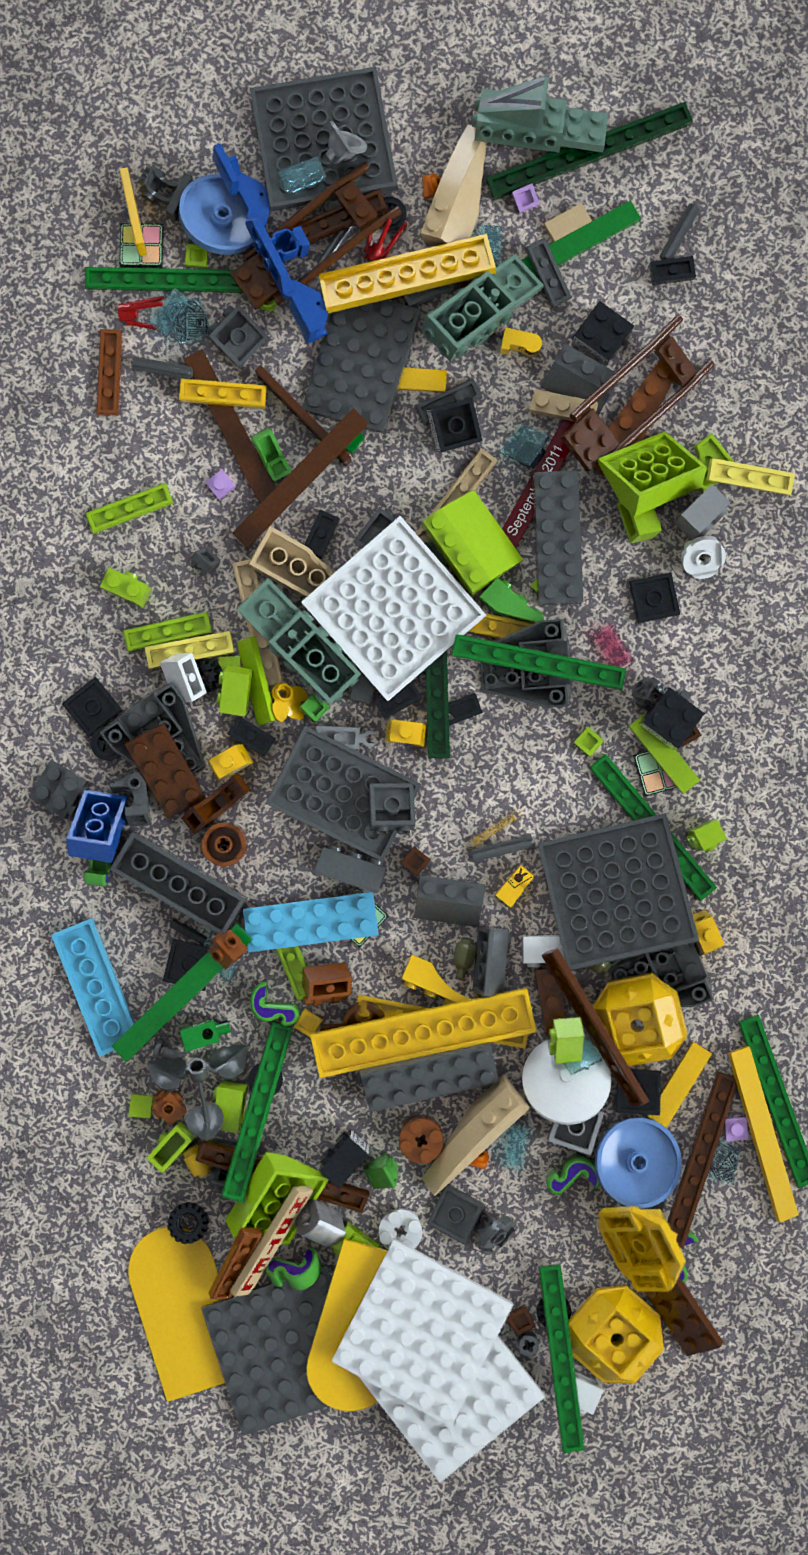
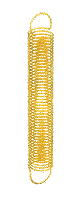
(493, 829)

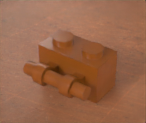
(326, 983)

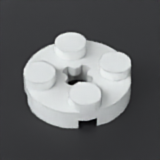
(695, 548)
(395, 1219)

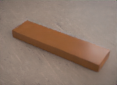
(109, 372)
(235, 1262)

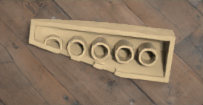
(458, 194)
(289, 563)
(480, 1126)

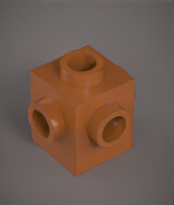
(227, 948)
(168, 1106)

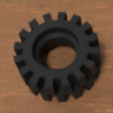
(174, 1223)

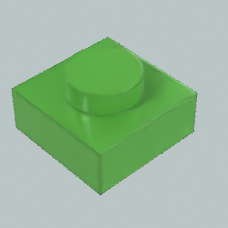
(313, 708)

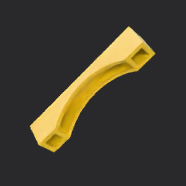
(423, 975)

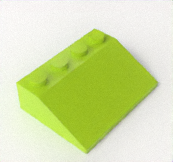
(652, 472)
(471, 542)
(268, 1191)

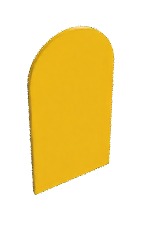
(349, 1284)
(169, 1290)

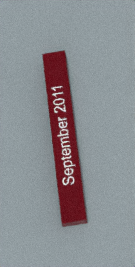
(551, 461)

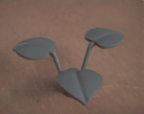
(167, 1075)

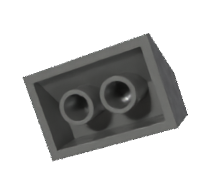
(577, 376)
(350, 868)
(449, 901)
(491, 960)

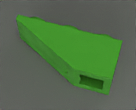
(505, 602)
(382, 1172)

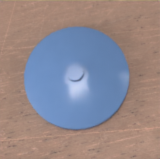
(214, 216)
(638, 1162)

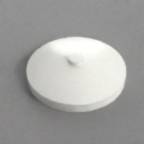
(560, 1095)

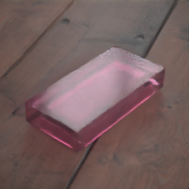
(613, 646)

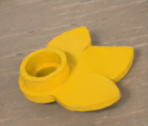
(289, 704)

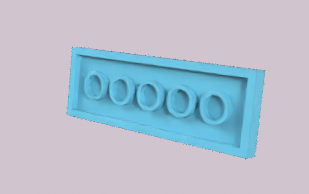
(311, 921)
(94, 984)

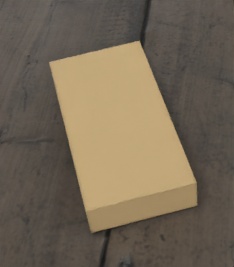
(567, 222)

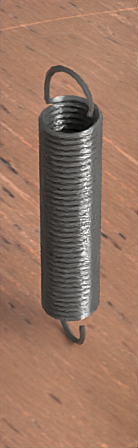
(187, 931)

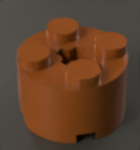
(214, 837)
(426, 1150)

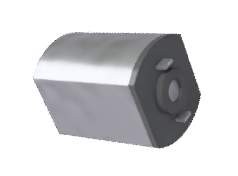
(320, 1223)

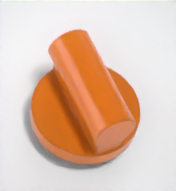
(430, 185)
(481, 1161)

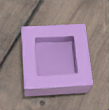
(525, 198)
(220, 484)
(736, 1129)

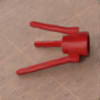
(375, 251)
(129, 311)

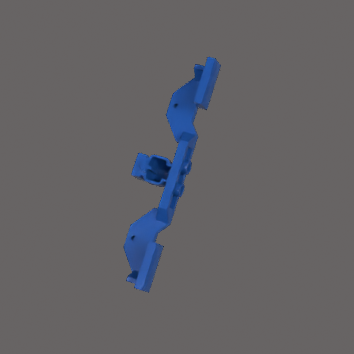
(304, 302)

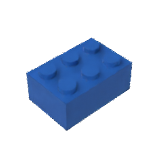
(97, 826)

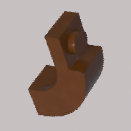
(216, 804)

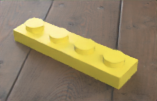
(750, 476)
(201, 647)

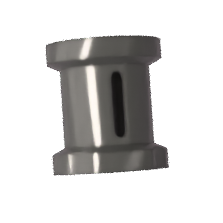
(523, 1347)

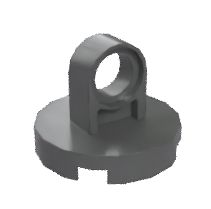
(495, 1233)

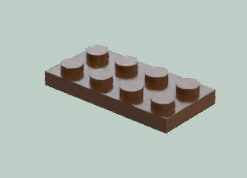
(165, 770)
(685, 1319)

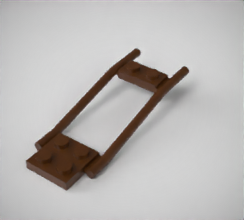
(258, 283)
(591, 437)

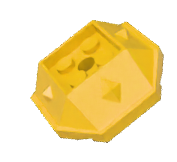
(654, 1004)
(642, 1247)
(611, 1312)

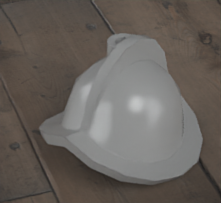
(343, 145)

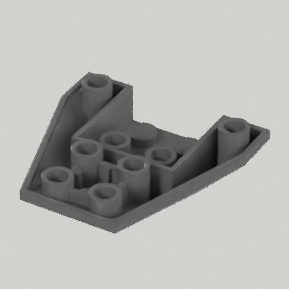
(526, 686)
(158, 707)
(677, 967)

